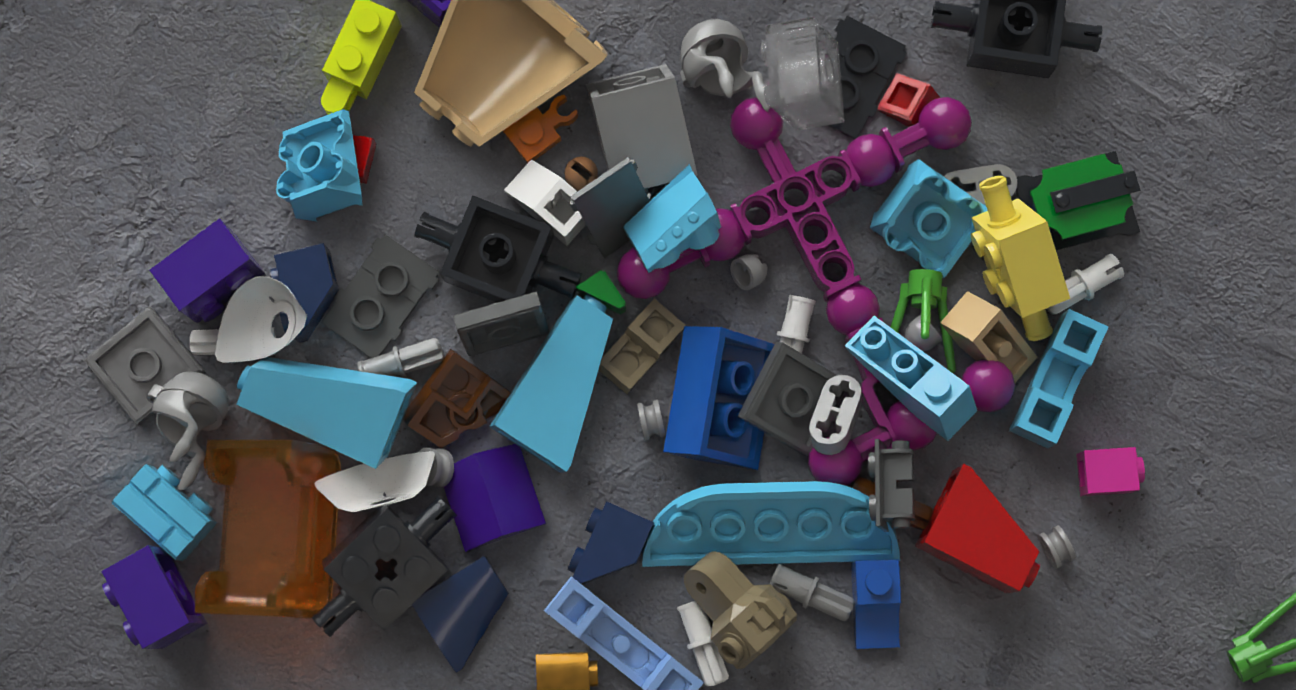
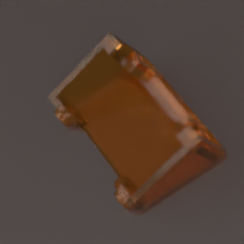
(271, 530)

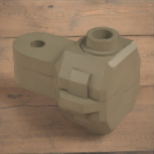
(743, 614)

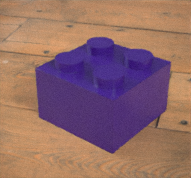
(206, 272)
(152, 598)

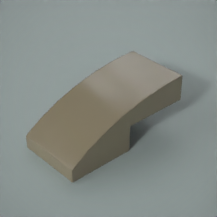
(641, 346)

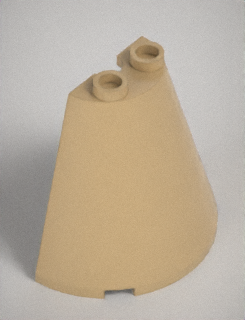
(501, 63)

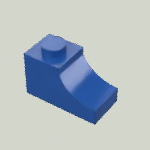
(876, 603)

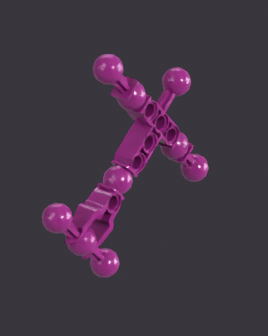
(850, 305)

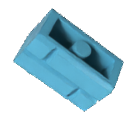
(164, 511)

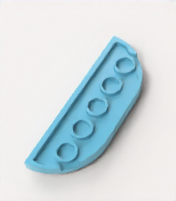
(769, 526)

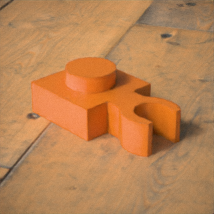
(537, 132)

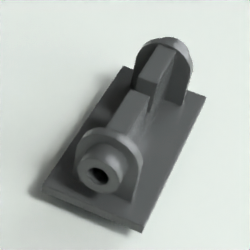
(888, 469)

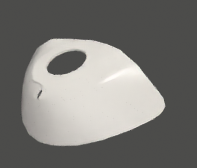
(248, 320)
(363, 485)

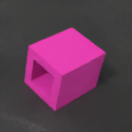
(1109, 471)

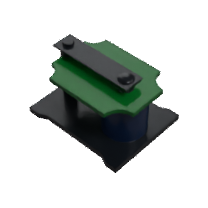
(1083, 199)

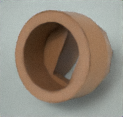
(574, 178)

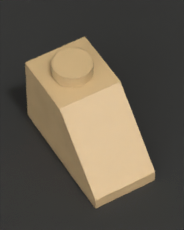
(988, 334)

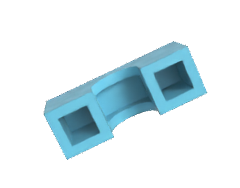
(1057, 378)

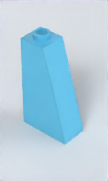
(555, 390)
(330, 405)

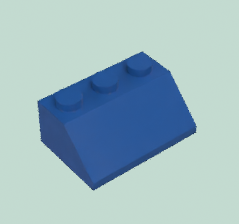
(708, 393)

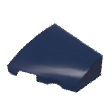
(462, 609)

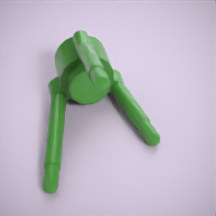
(926, 293)
(1251, 659)

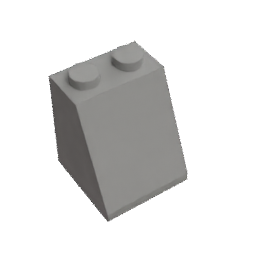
(643, 120)

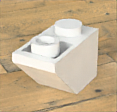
(547, 200)

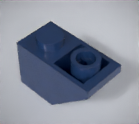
(312, 281)
(613, 545)

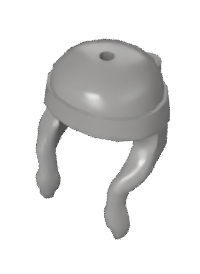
(715, 57)
(184, 409)

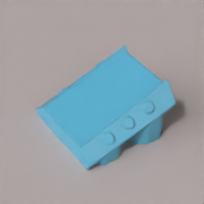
(319, 167)
(927, 218)
(674, 221)

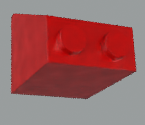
(979, 534)

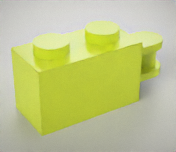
(358, 54)

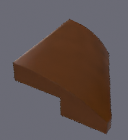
(454, 400)

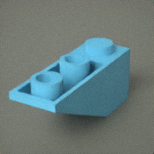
(914, 378)

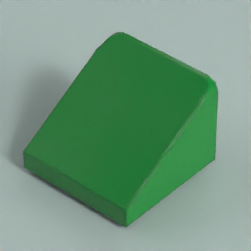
(602, 288)

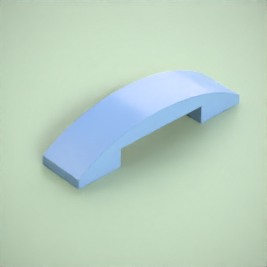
(618, 640)

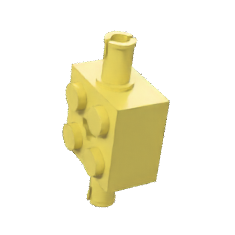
(1018, 257)

